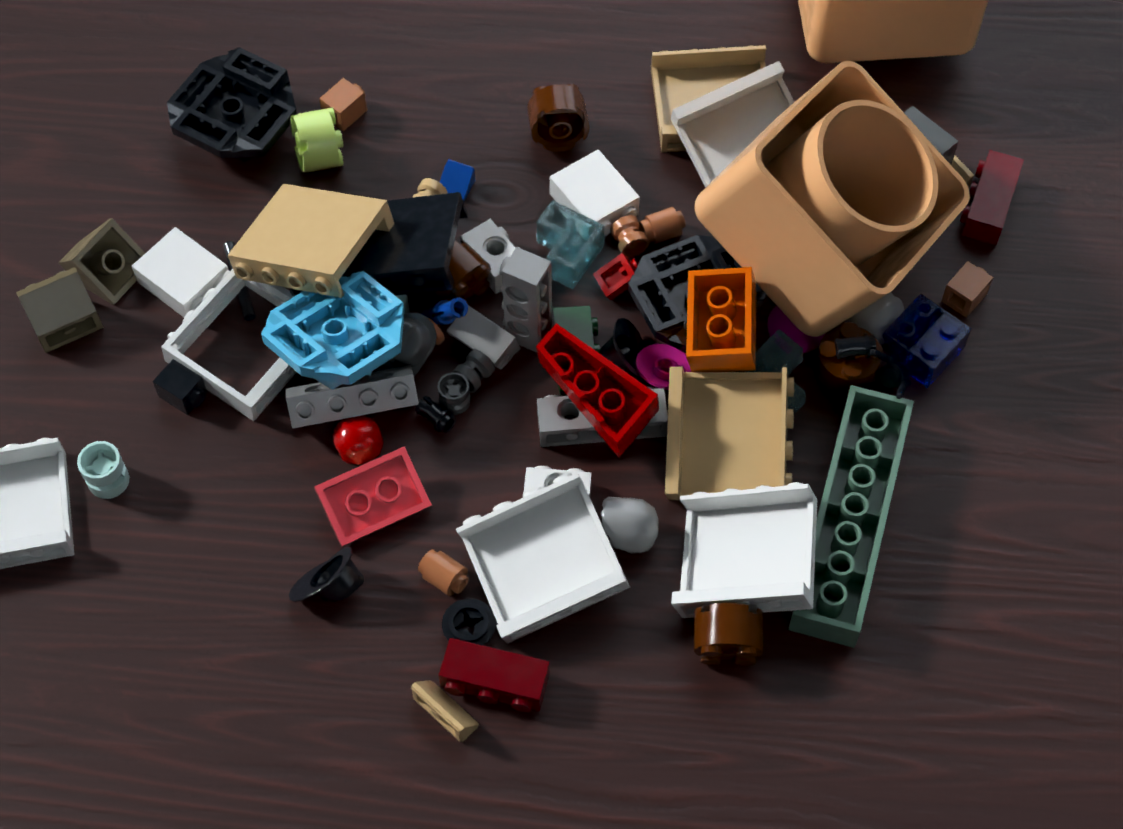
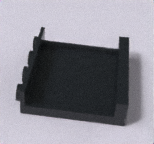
(417, 248)

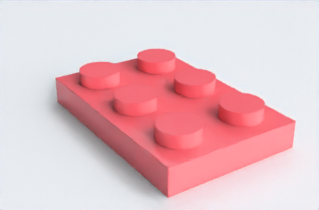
(372, 496)

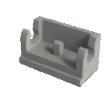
(486, 336)

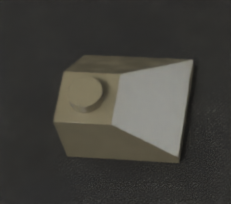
(105, 261)

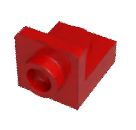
(615, 275)

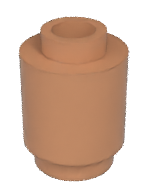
(663, 225)
(443, 572)

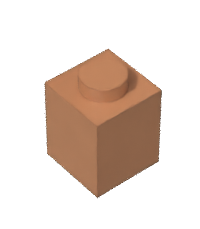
(347, 102)
(967, 289)

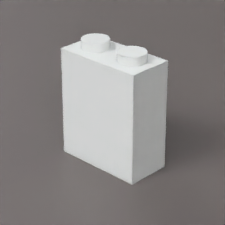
(595, 190)
(179, 271)

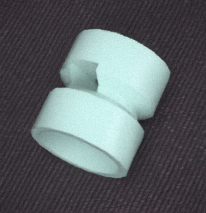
(103, 469)

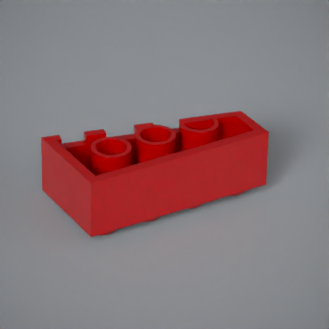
(601, 390)

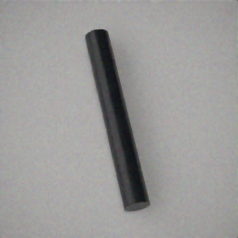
(243, 296)

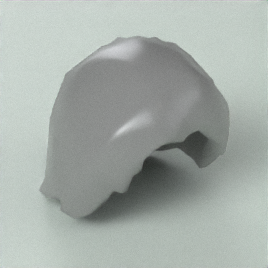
(879, 316)
(630, 523)

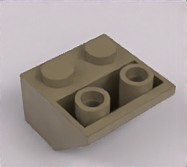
(60, 309)

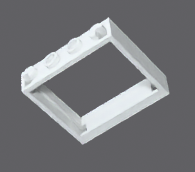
(199, 319)

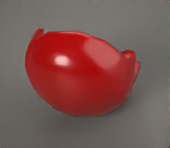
(357, 439)

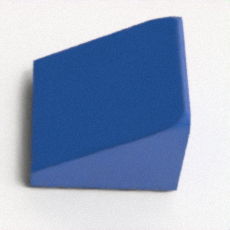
(458, 178)

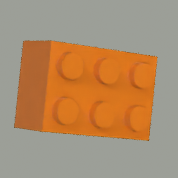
(721, 320)

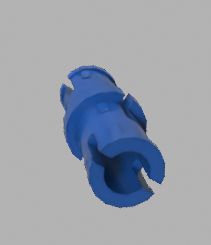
(445, 312)

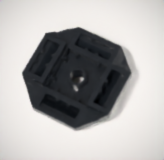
(233, 105)
(662, 285)

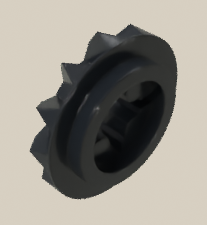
(475, 611)

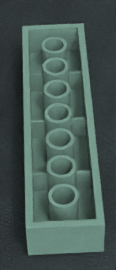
(854, 514)

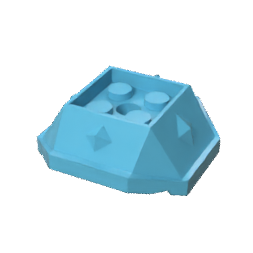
(337, 336)

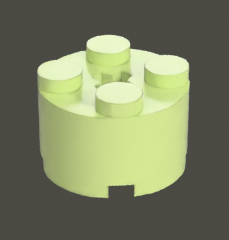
(316, 140)

